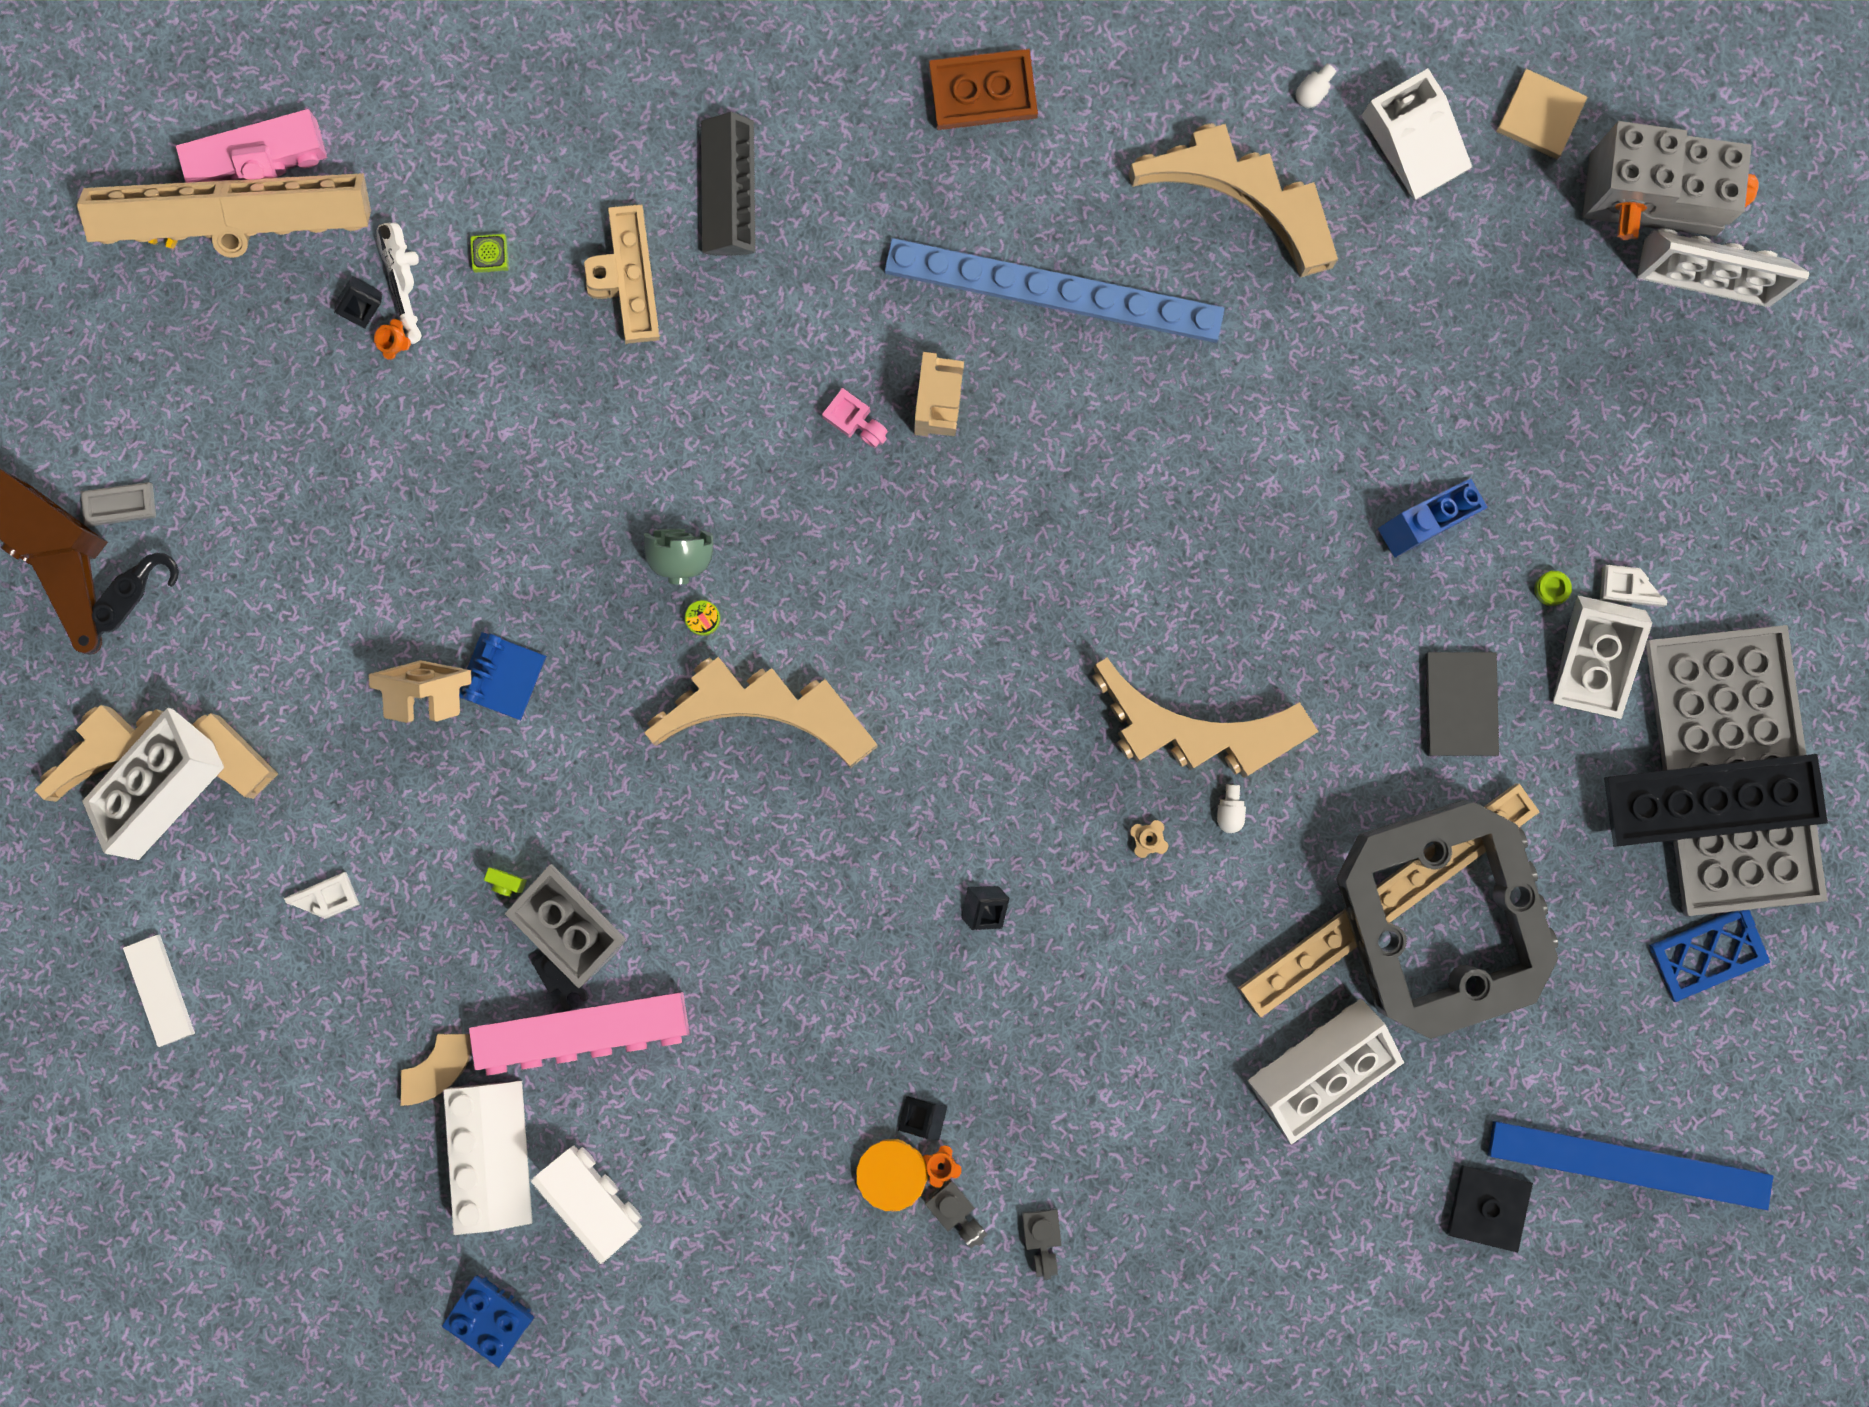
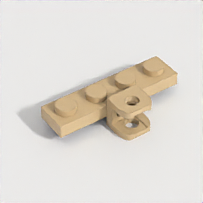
(627, 274)

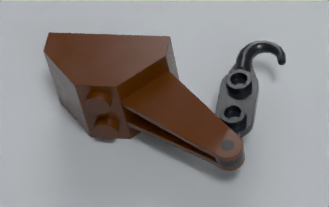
(61, 555)

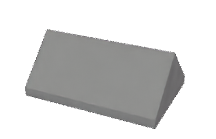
(565, 926)

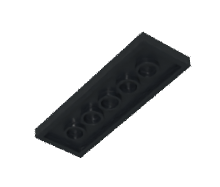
(1715, 800)

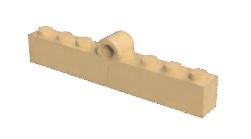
(224, 209)

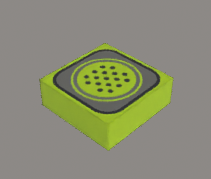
(489, 253)

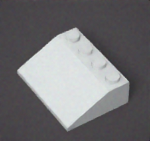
(1718, 268)

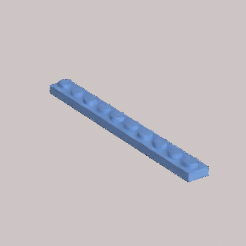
(1054, 290)

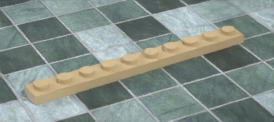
(1396, 894)

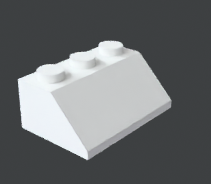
(588, 1203)

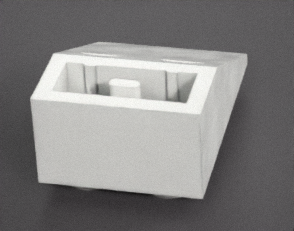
(1418, 134)

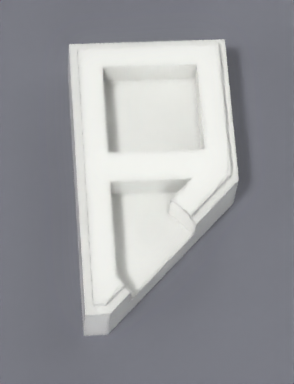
(1629, 586)
(326, 897)

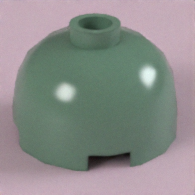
(678, 553)

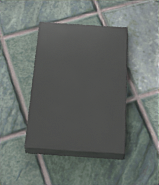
(1462, 704)

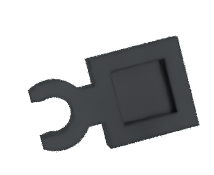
(555, 979)

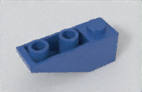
(1432, 517)

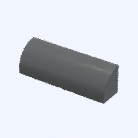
(728, 185)

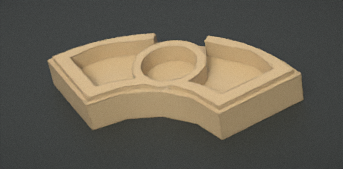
(438, 1071)

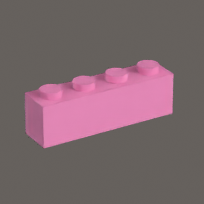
(290, 139)

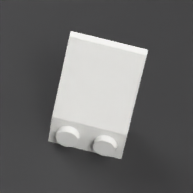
(1601, 656)

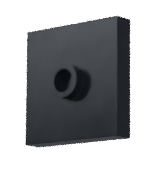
(1489, 1208)

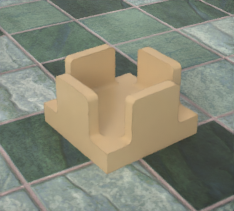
(938, 395)
(420, 680)

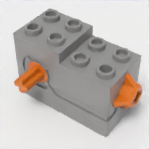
(1667, 181)

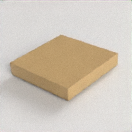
(1542, 114)

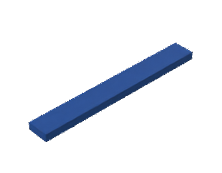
(1630, 1165)

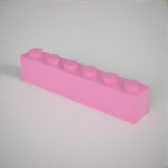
(579, 1031)

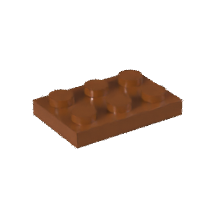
(983, 89)

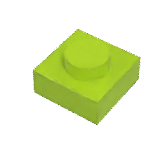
(504, 882)

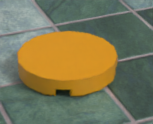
(891, 1175)

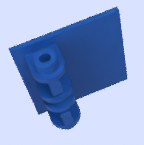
(502, 675)
(488, 1320)

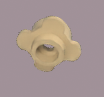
(1143, 847)

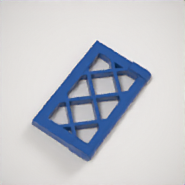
(1734, 969)

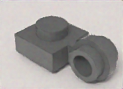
(952, 1207)
(1041, 1232)

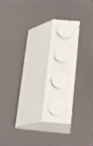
(151, 786)
(1326, 1070)
(487, 1157)

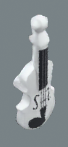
(398, 263)

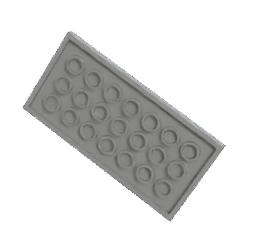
(1725, 704)

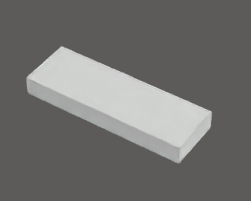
(159, 990)

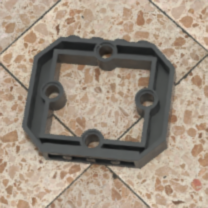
(1494, 992)

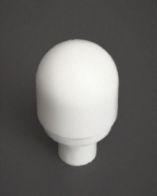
(1315, 87)
(1231, 810)

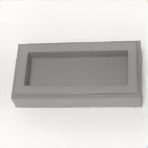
(118, 504)

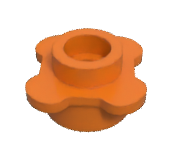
(384, 336)
(950, 1170)

